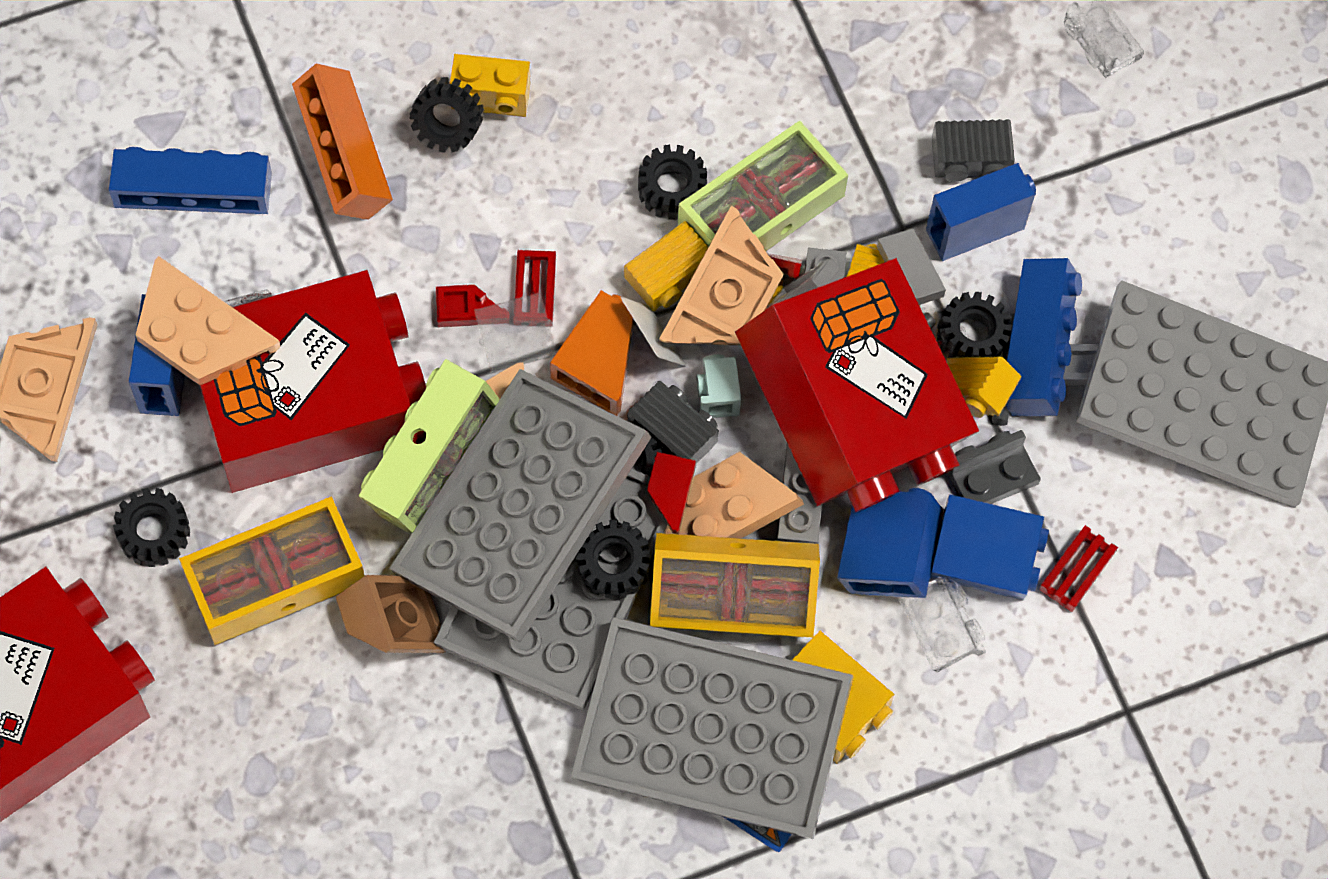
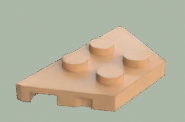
(726, 289)
(196, 327)
(42, 381)
(735, 500)

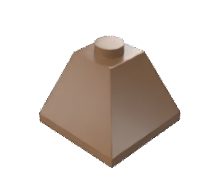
(390, 615)

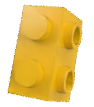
(499, 82)

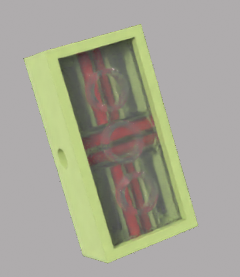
(771, 188)
(428, 445)

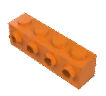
(342, 142)

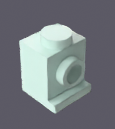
(719, 386)

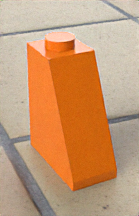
(597, 353)

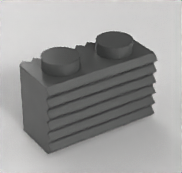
(971, 148)
(674, 422)

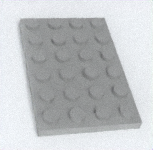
(1206, 394)
(520, 504)
(571, 631)
(712, 727)

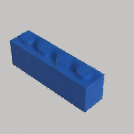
(190, 181)
(1042, 335)

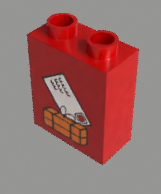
(858, 386)
(323, 392)
(59, 686)

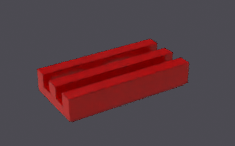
(537, 256)
(1096, 543)

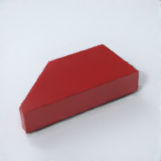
(788, 265)
(458, 303)
(671, 486)

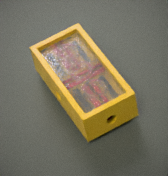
(272, 570)
(735, 585)

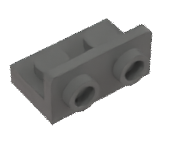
(994, 469)

